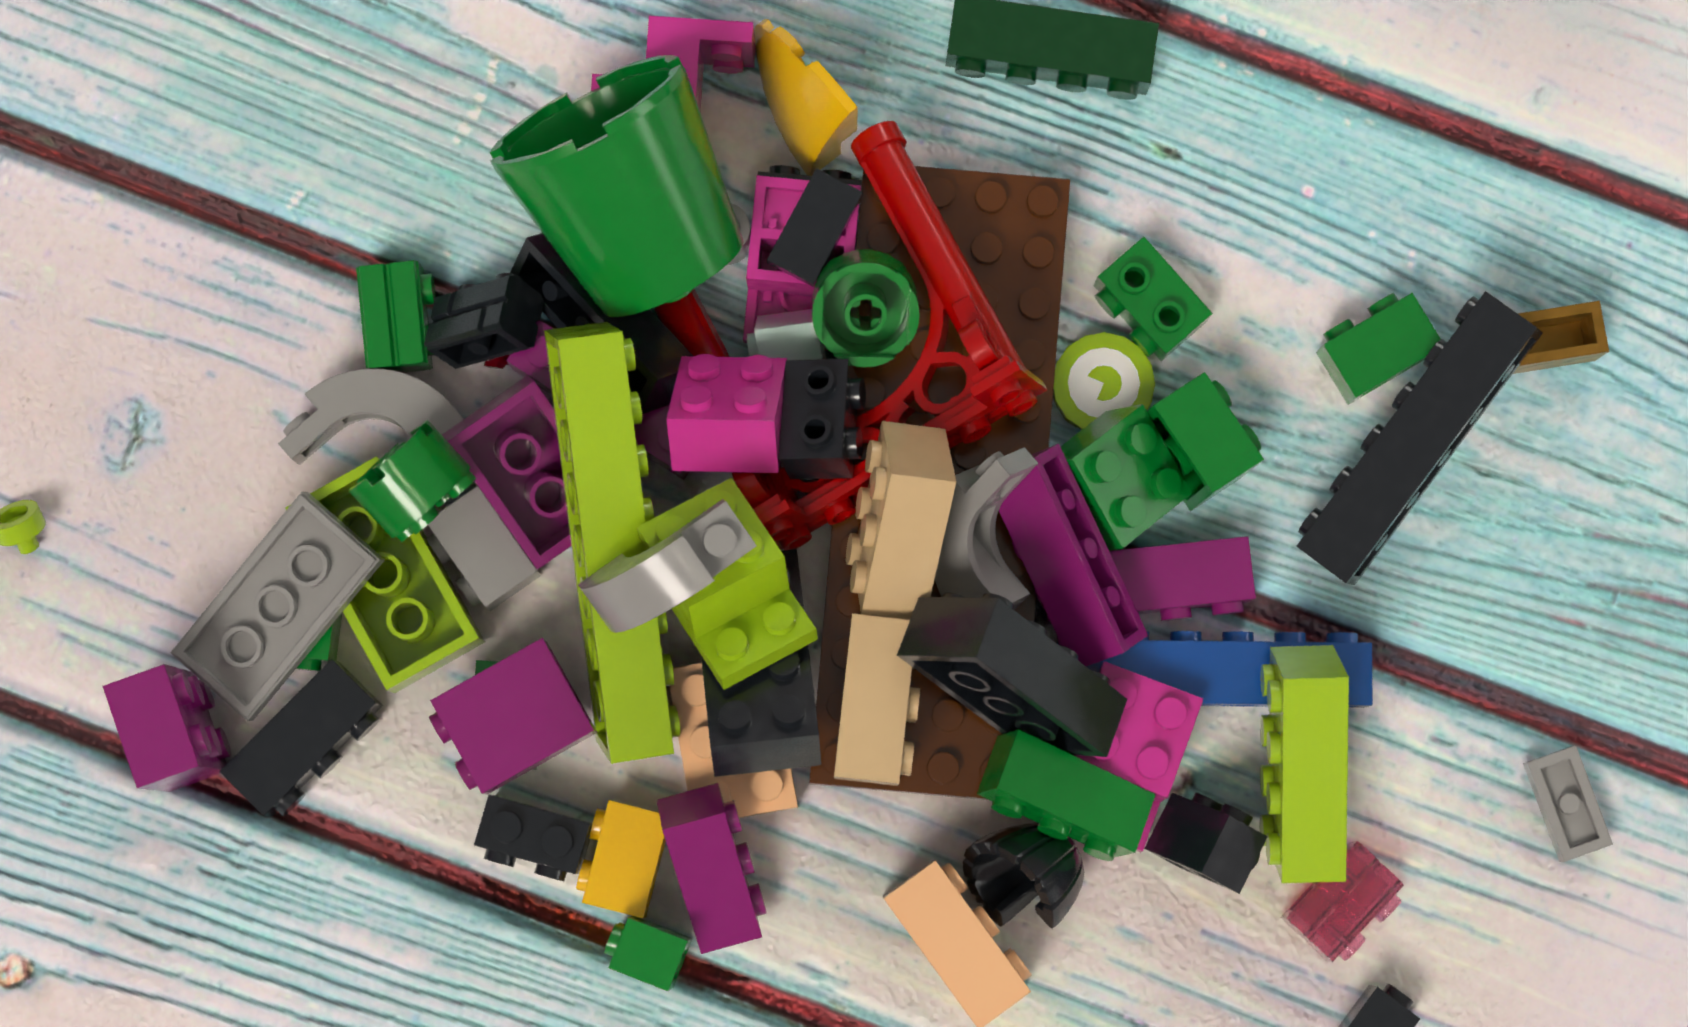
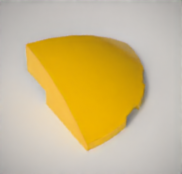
(803, 99)

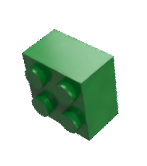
(1205, 438)
(1125, 473)

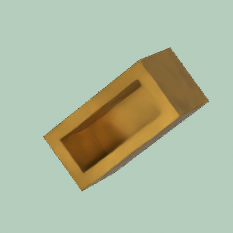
(1569, 336)

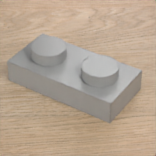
(1567, 803)

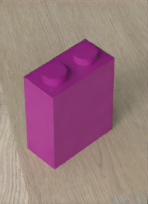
(511, 718)

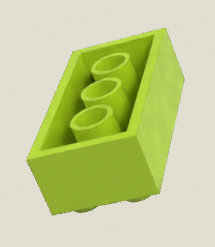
(409, 608)
(1306, 763)

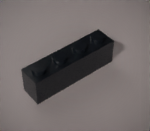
(570, 305)

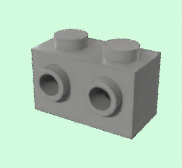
(482, 550)

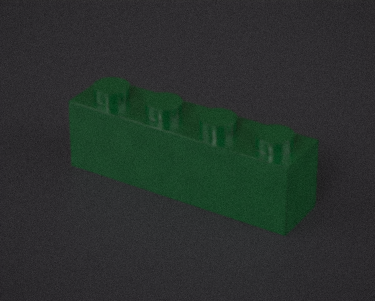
(1052, 46)

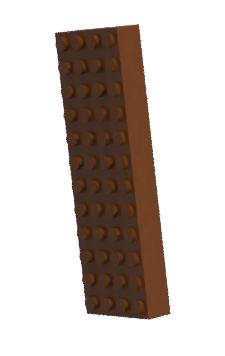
(1016, 248)

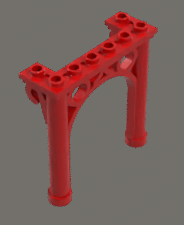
(994, 371)

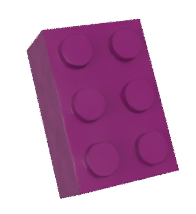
(519, 467)
(167, 728)

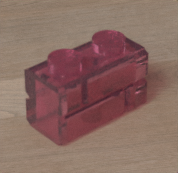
(1336, 912)

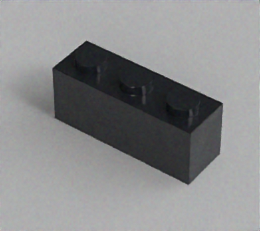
(302, 740)

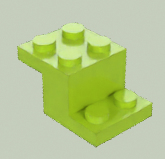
(748, 611)

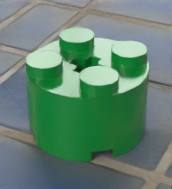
(892, 319)
(411, 480)

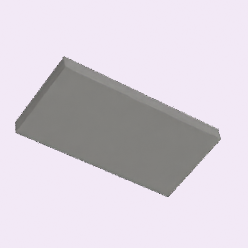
(277, 606)

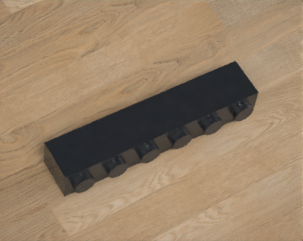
(1418, 438)

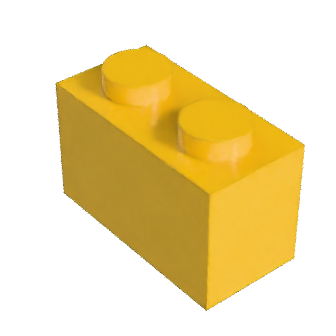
(624, 859)

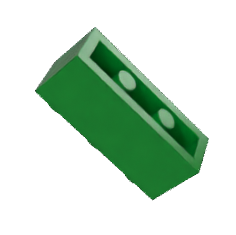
(1065, 795)

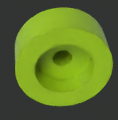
(21, 524)

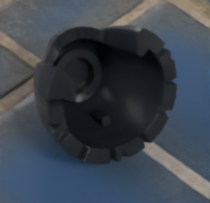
(1018, 865)

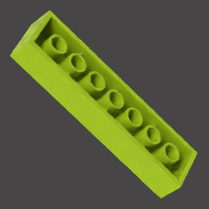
(604, 509)

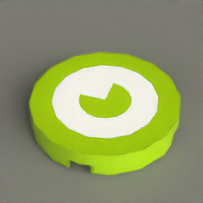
(1100, 376)

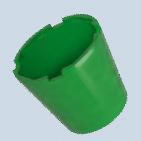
(625, 186)

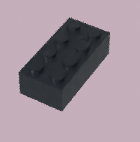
(1012, 672)
(768, 716)

